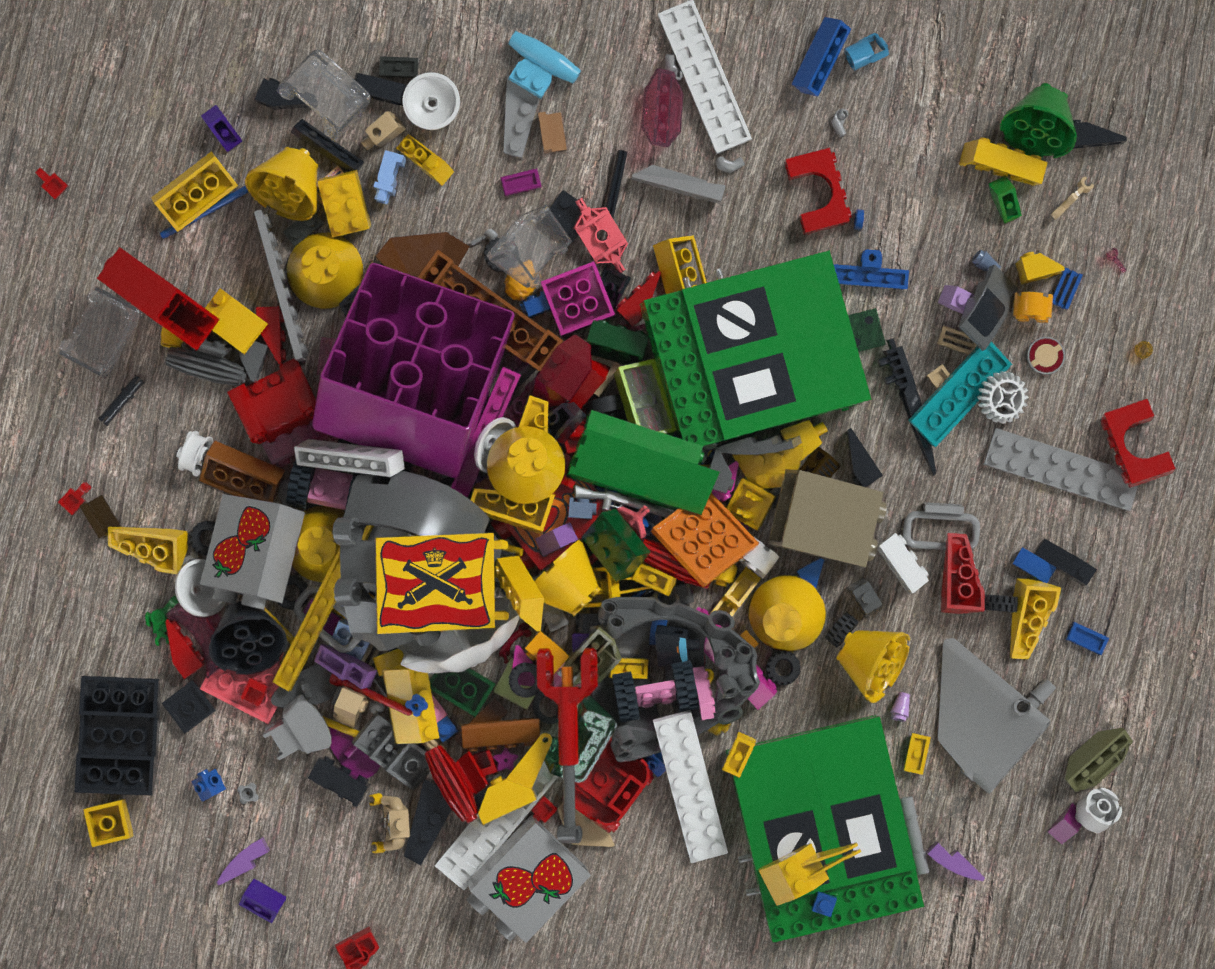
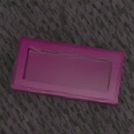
(521, 182)

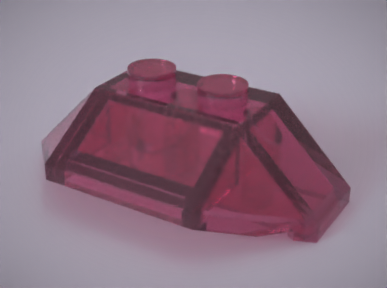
(662, 108)

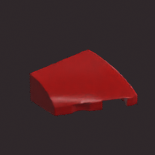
(357, 949)

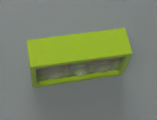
(644, 396)

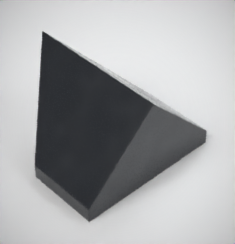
(615, 285)

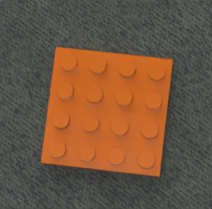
(705, 542)

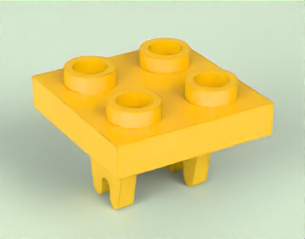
(750, 504)

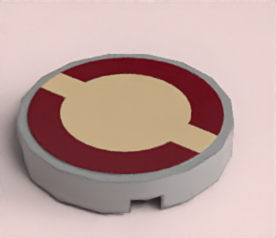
(1045, 355)

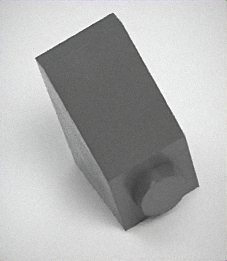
(254, 360)
(724, 479)

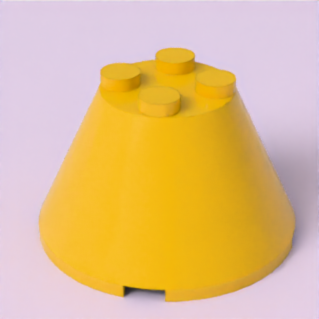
(286, 184)
(324, 270)
(525, 465)
(316, 543)
(569, 580)
(787, 613)
(874, 660)

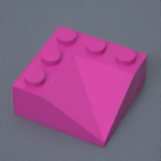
(577, 299)

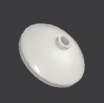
(429, 88)
(487, 438)
(199, 603)

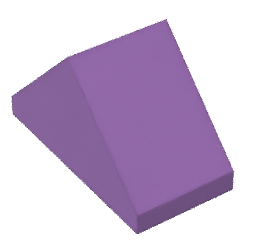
(556, 539)

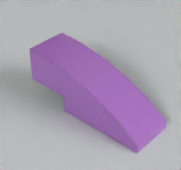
(345, 666)
(244, 860)
(954, 862)

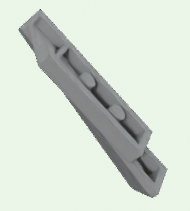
(680, 183)

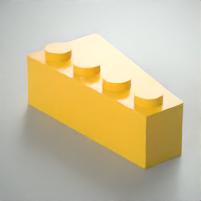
(1003, 161)
(525, 516)

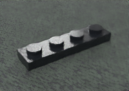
(326, 146)

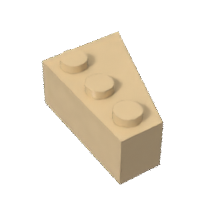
(349, 707)

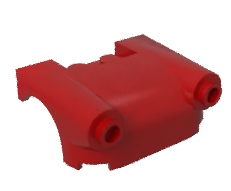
(275, 403)
(611, 789)

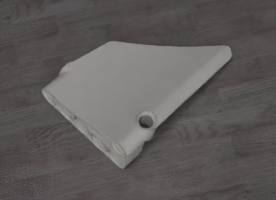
(982, 719)

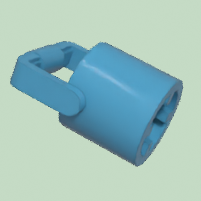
(862, 54)

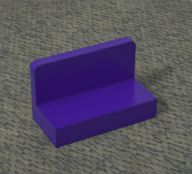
(262, 900)

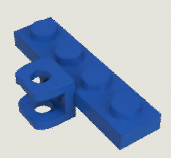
(871, 273)

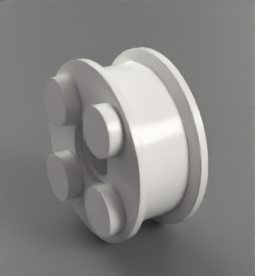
(193, 452)

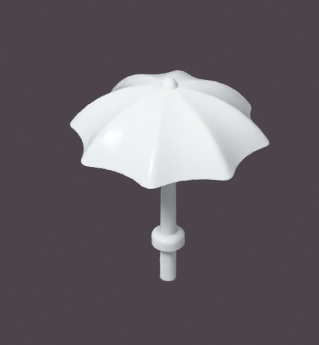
(461, 648)

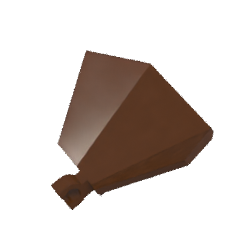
(414, 252)

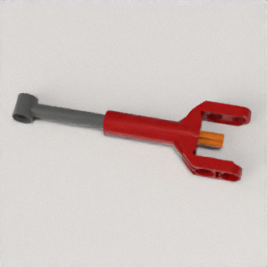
(567, 699)

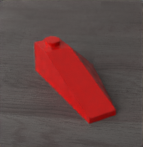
(960, 582)

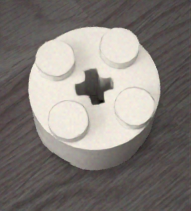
(760, 560)
(1098, 810)

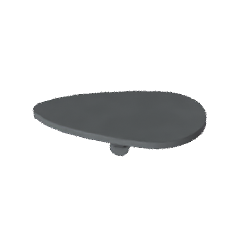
(311, 683)

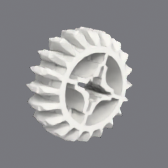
(1012, 397)

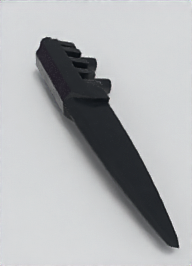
(908, 392)

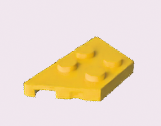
(769, 468)

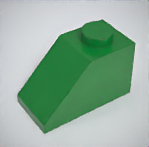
(1005, 199)

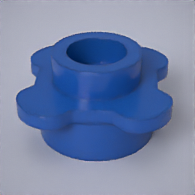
(416, 699)

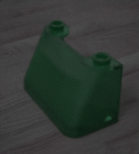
(594, 733)

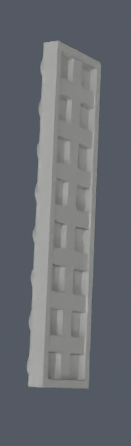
(280, 278)
(1059, 469)

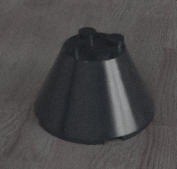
(246, 640)

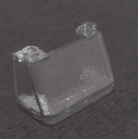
(327, 92)
(529, 246)

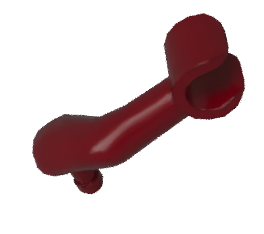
(505, 649)

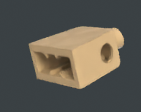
(388, 125)

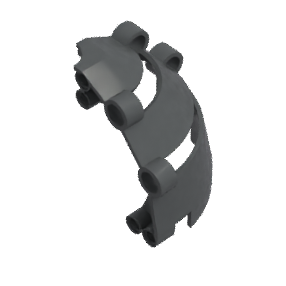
(407, 505)
(630, 624)

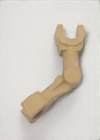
(1072, 198)

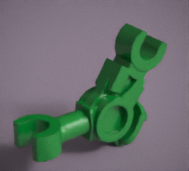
(158, 618)

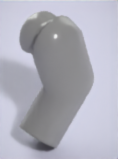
(838, 121)

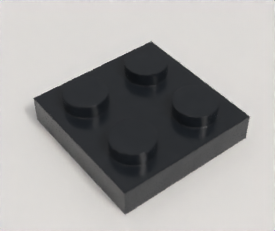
(566, 213)
(189, 706)

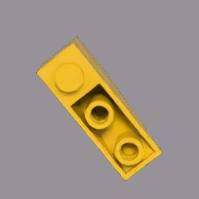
(425, 159)

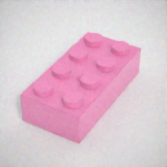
(704, 693)

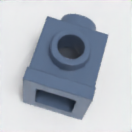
(581, 508)

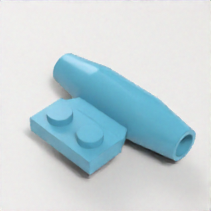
(539, 65)

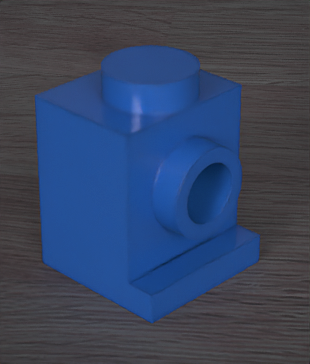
(535, 305)

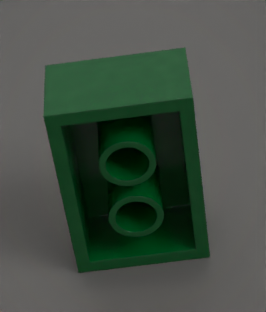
(617, 343)
(615, 544)
(464, 689)

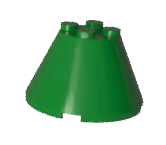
(1041, 123)

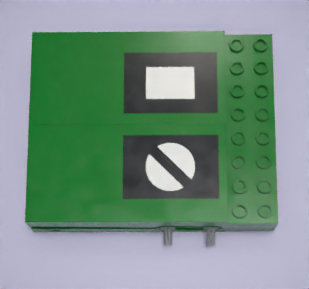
(755, 350)
(829, 792)

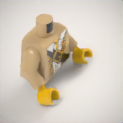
(395, 822)

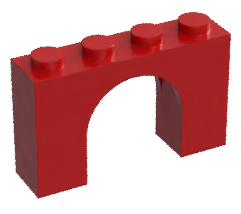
(822, 165)
(1135, 469)

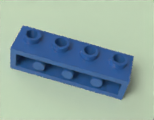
(821, 56)

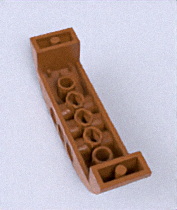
(526, 338)

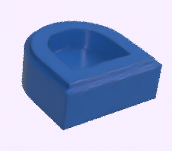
(859, 218)

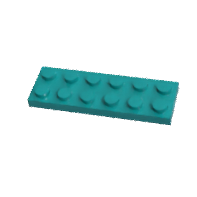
(958, 394)

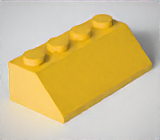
(194, 191)
(670, 260)
(520, 590)
(400, 687)

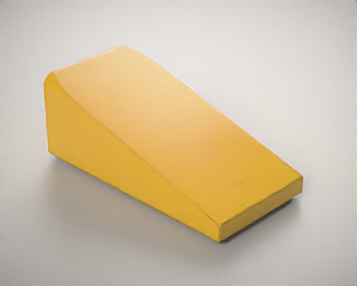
(654, 579)
(739, 754)

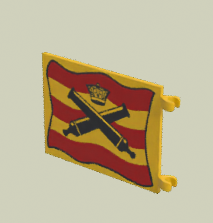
(436, 582)

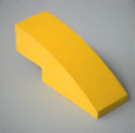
(737, 592)

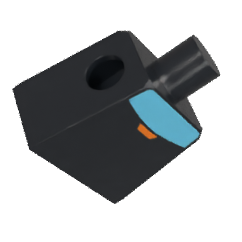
(674, 645)

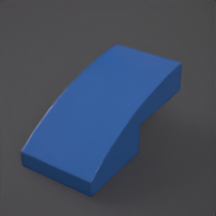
(1034, 565)

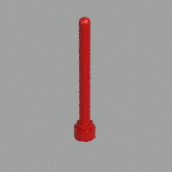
(334, 680)

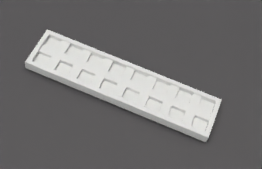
(704, 76)
(690, 786)
(481, 841)

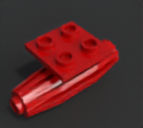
(664, 561)
(457, 781)

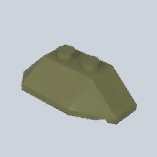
(607, 655)
(1097, 758)

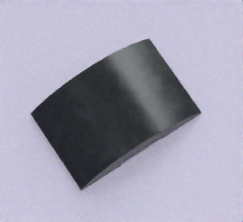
(118, 735)

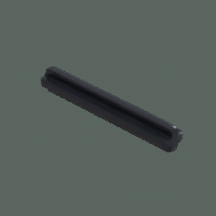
(616, 181)

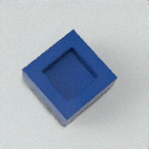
(446, 729)
(824, 904)

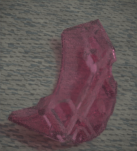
(202, 630)

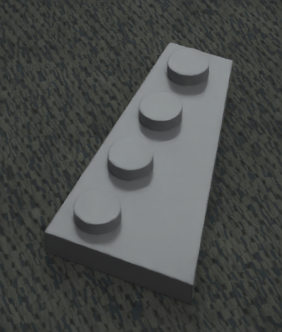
(519, 117)

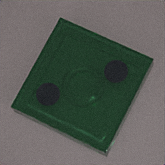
(867, 330)

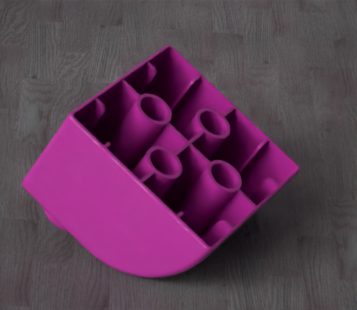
(412, 369)

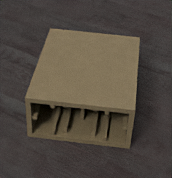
(827, 518)

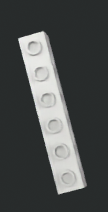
(349, 457)

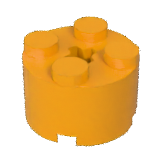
(1032, 306)

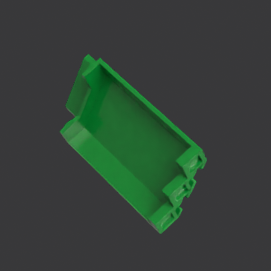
(642, 464)

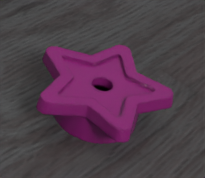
(500, 759)

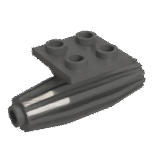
(208, 362)

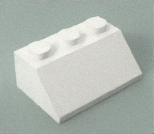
(903, 563)

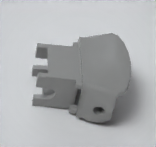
(299, 728)

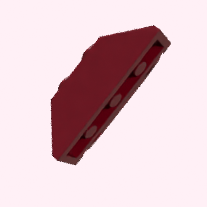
(564, 372)

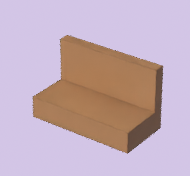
(552, 132)

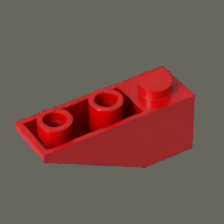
(630, 308)
(273, 332)
(183, 654)

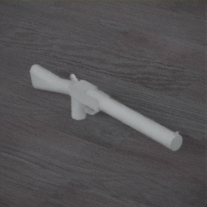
(608, 496)

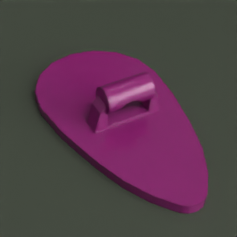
(350, 755)

